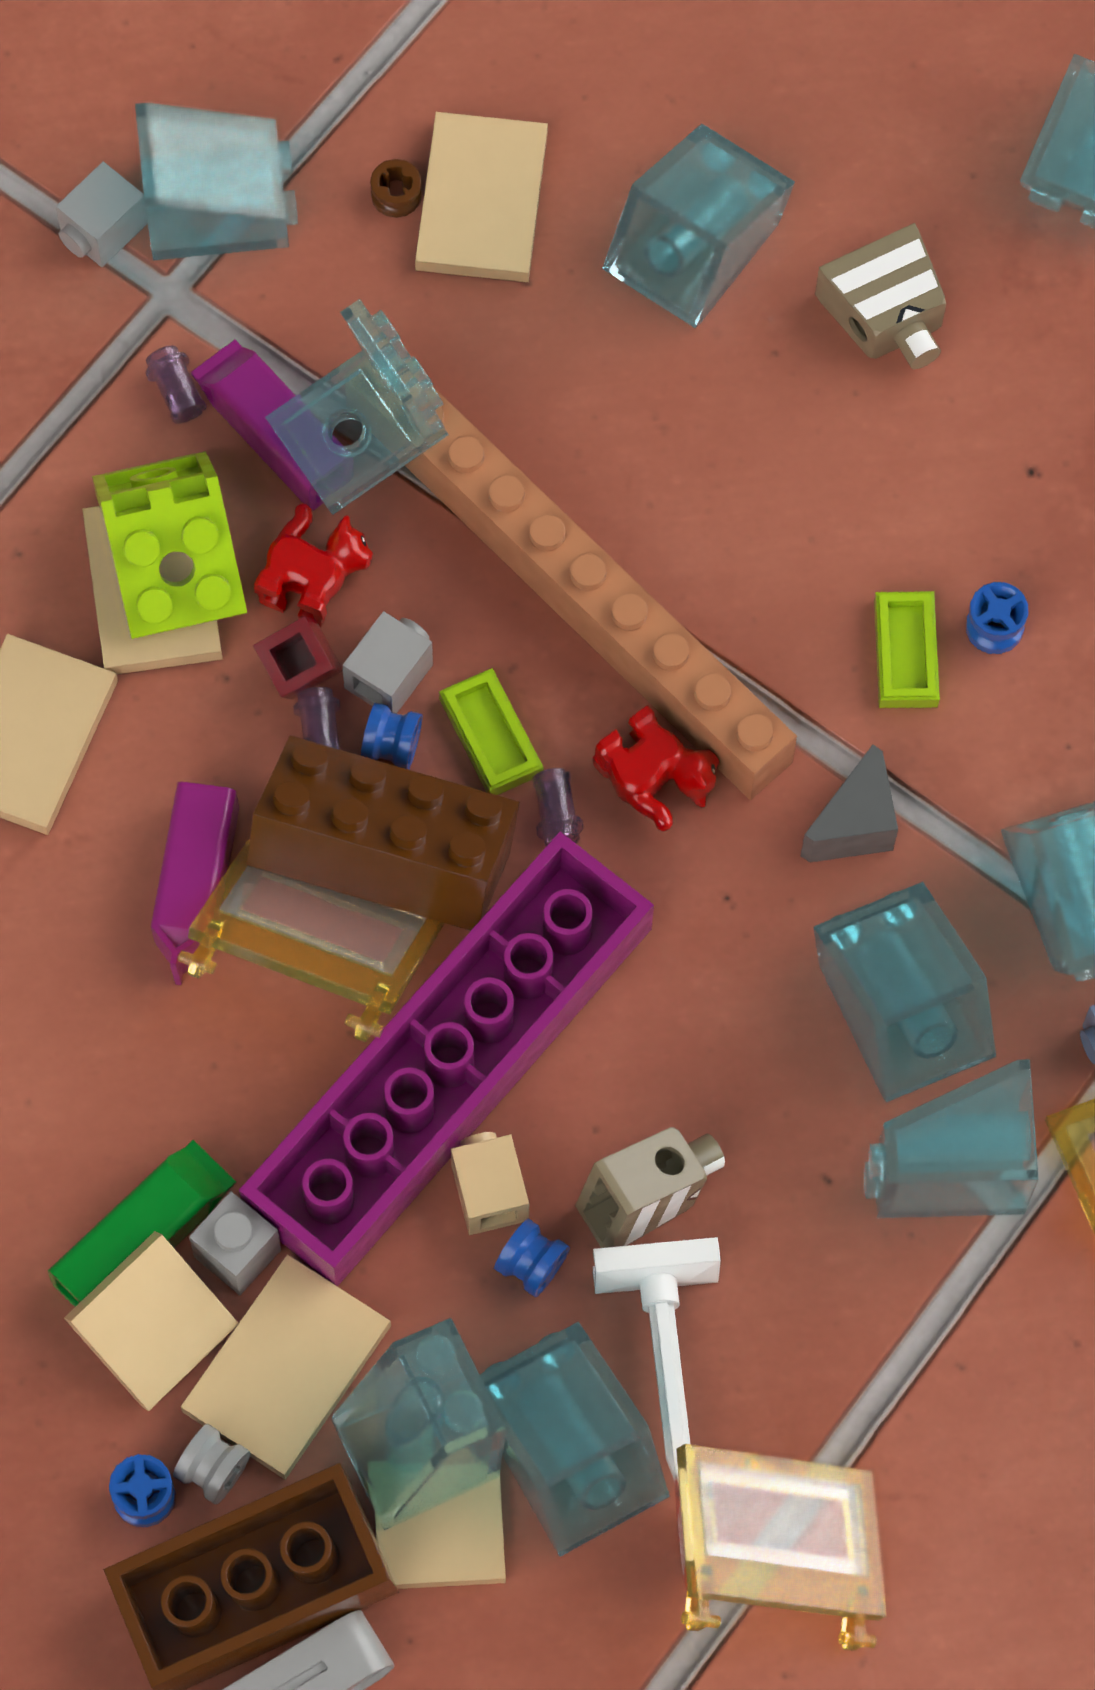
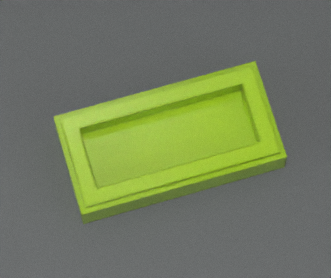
(906, 649)
(490, 732)

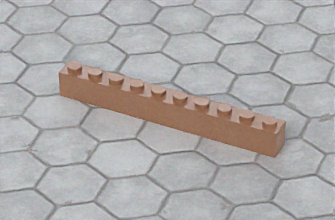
(604, 604)

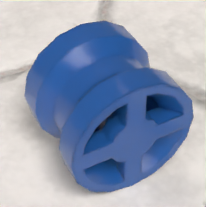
(1002, 605)
(391, 735)
(531, 1257)
(140, 1477)

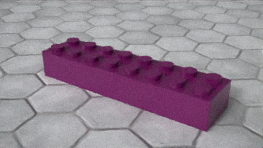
(448, 1058)

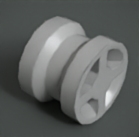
(211, 1464)

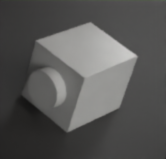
(101, 215)
(389, 662)
(235, 1243)

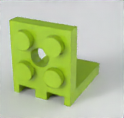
(165, 511)

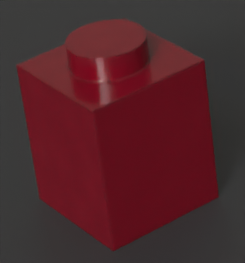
(298, 657)

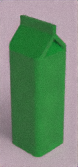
(166, 1201)

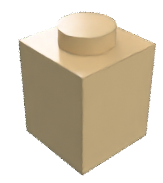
(489, 1182)

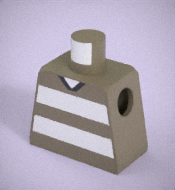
(886, 297)
(646, 1185)

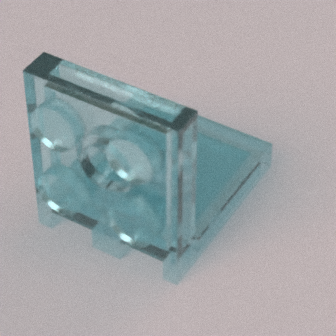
(381, 391)

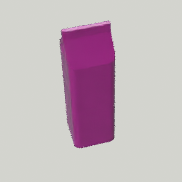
(244, 394)
(192, 864)

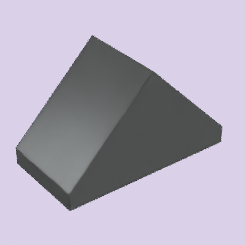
(858, 816)

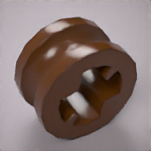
(380, 184)

